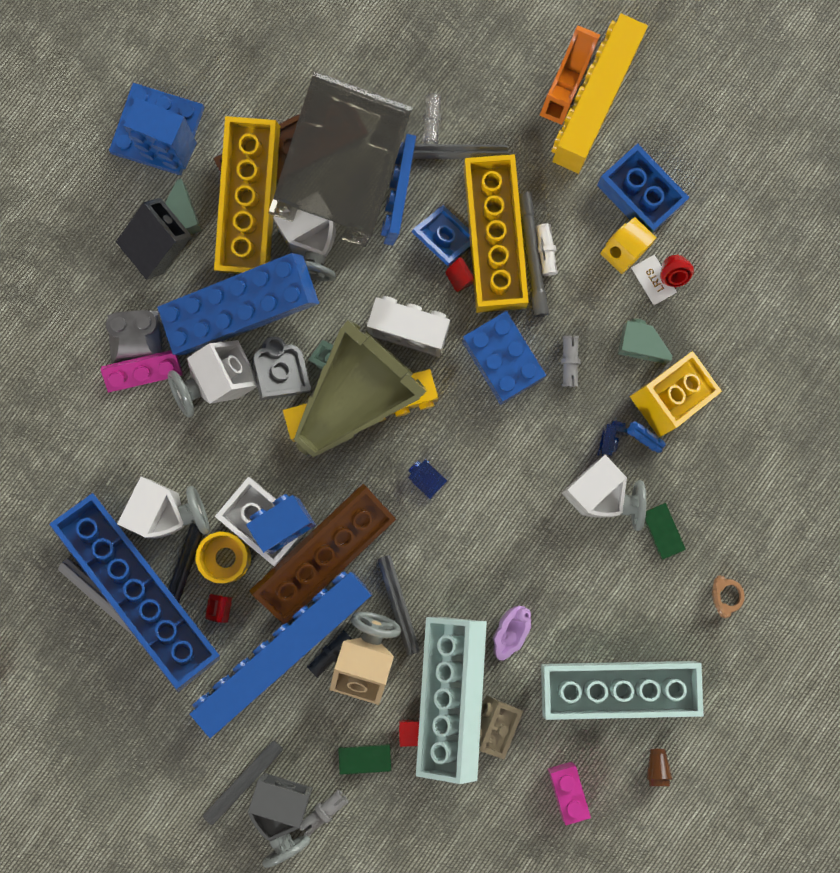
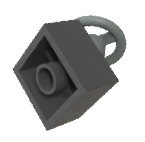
(276, 811)

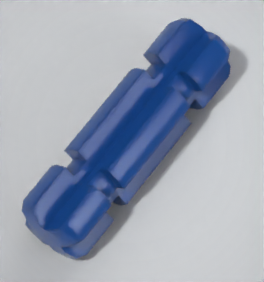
(646, 437)

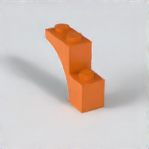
(569, 75)

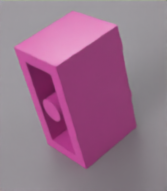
(569, 793)

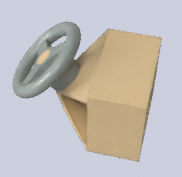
(364, 661)

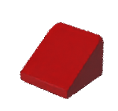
(459, 275)
(408, 732)

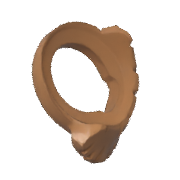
(723, 609)

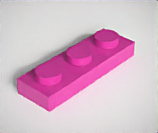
(140, 371)

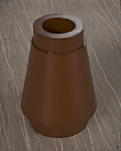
(658, 768)

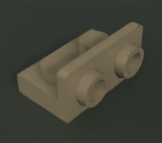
(497, 726)

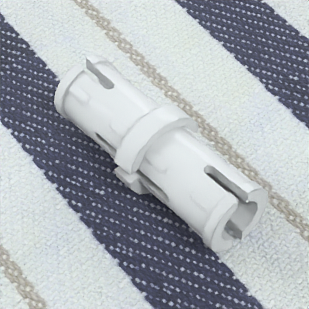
(546, 249)

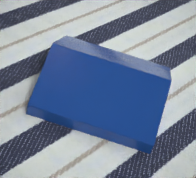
(444, 235)

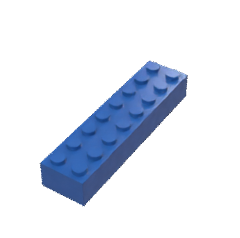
(135, 592)
(278, 656)

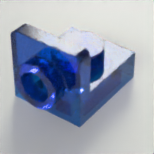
(608, 440)
(426, 478)

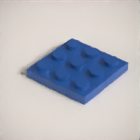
(124, 146)

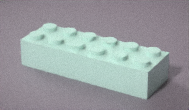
(622, 690)
(451, 699)

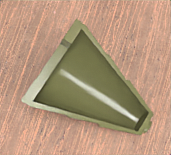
(354, 391)

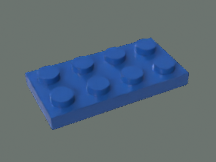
(399, 182)

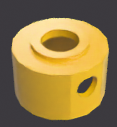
(628, 245)
(207, 553)

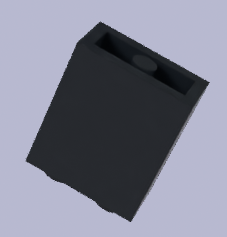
(153, 238)

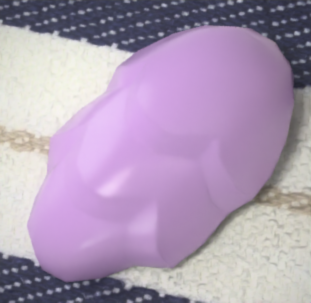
(512, 632)

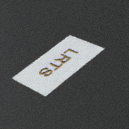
(649, 277)

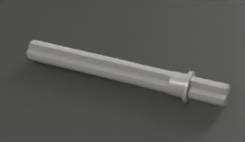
(85, 584)

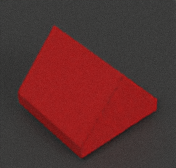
(218, 608)

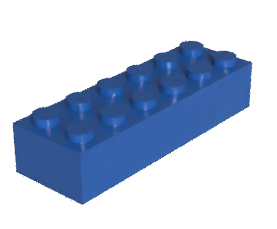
(238, 304)

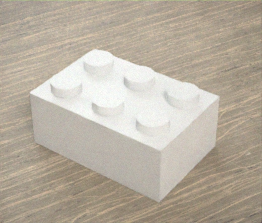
(408, 326)
(236, 512)

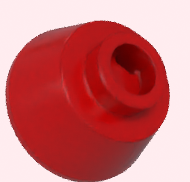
(676, 271)

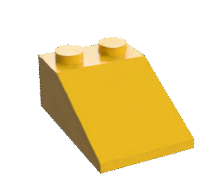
(675, 394)

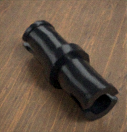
(328, 656)

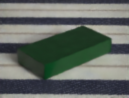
(663, 531)
(364, 759)

